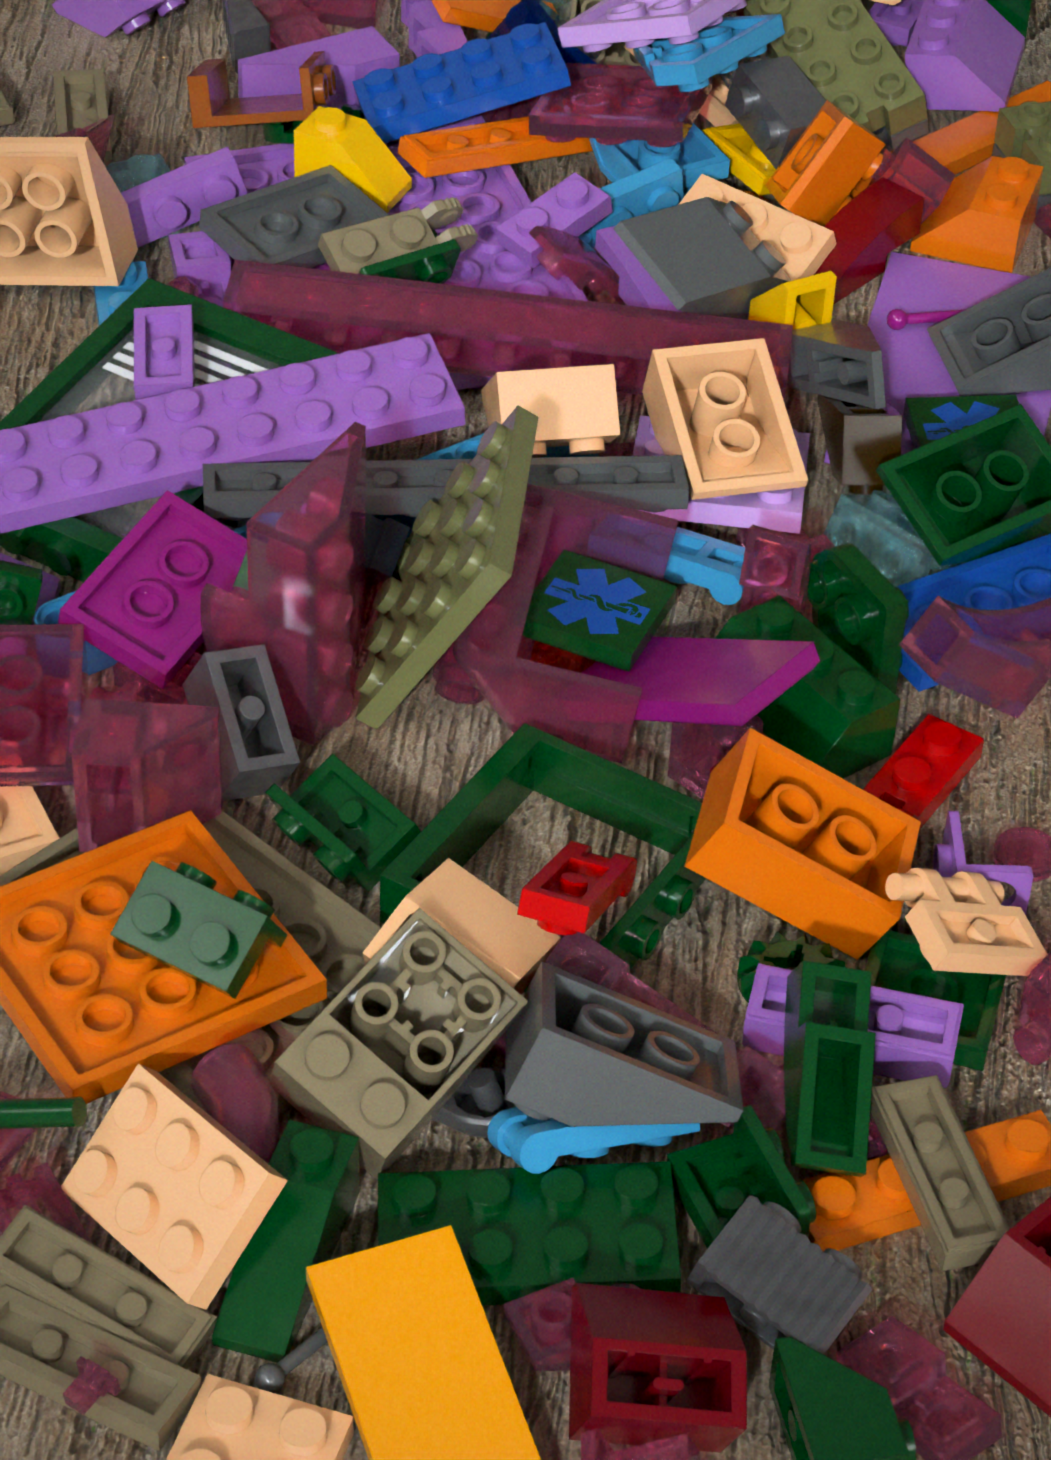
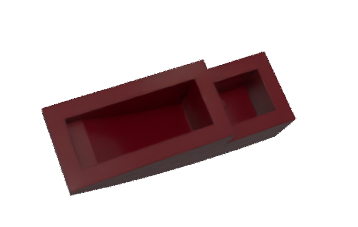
(868, 230)

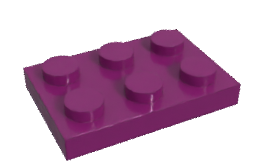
(149, 588)

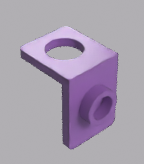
(950, 859)

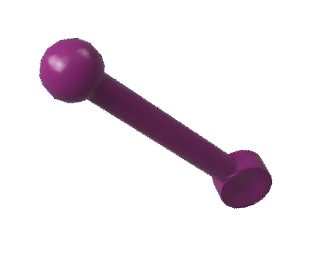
(898, 318)

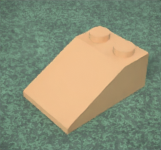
(724, 418)

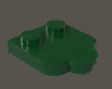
(859, 610)

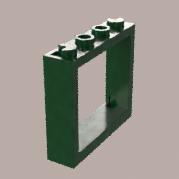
(581, 781)

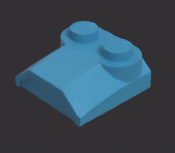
(694, 156)

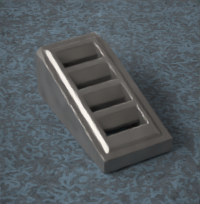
(245, 30)

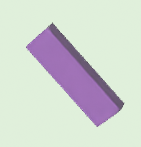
(912, 1031)

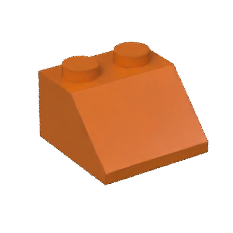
(825, 165)
(984, 215)

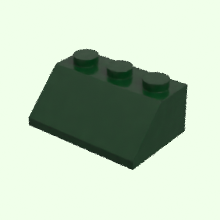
(833, 713)

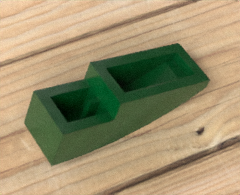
(828, 1067)

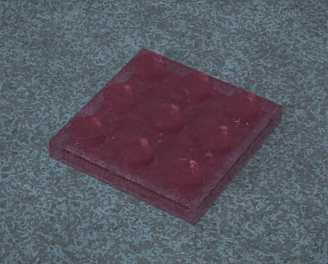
(615, 107)

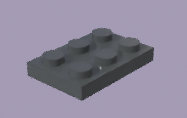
(287, 218)

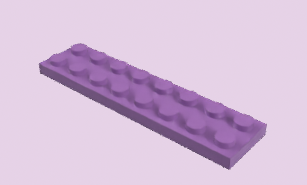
(261, 417)

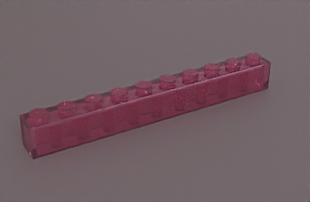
(479, 327)

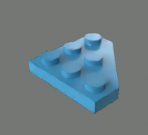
(710, 54)

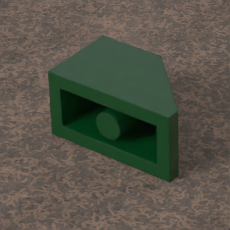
(834, 1410)

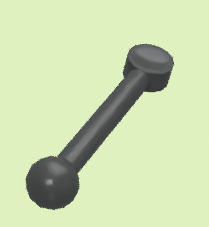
(272, 1376)

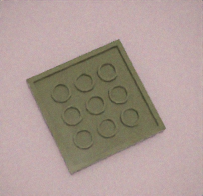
(448, 566)

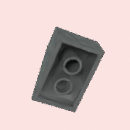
(704, 256)
(1000, 341)
(614, 1060)

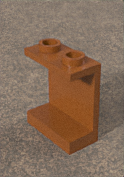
(213, 107)

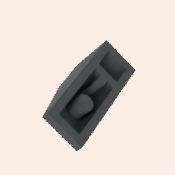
(838, 363)

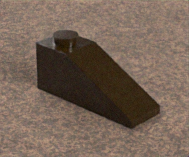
(859, 441)

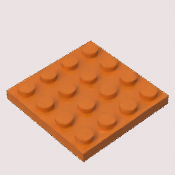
(105, 1007)

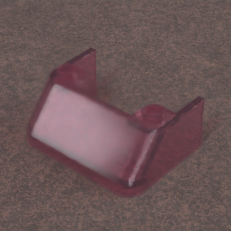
(496, 656)

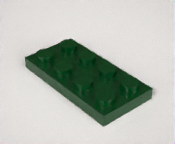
(545, 1227)

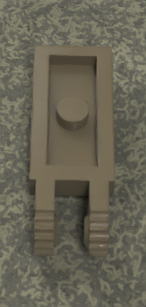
(394, 235)

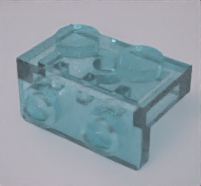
(883, 535)

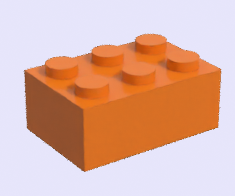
(802, 843)

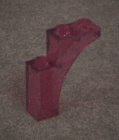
(985, 653)

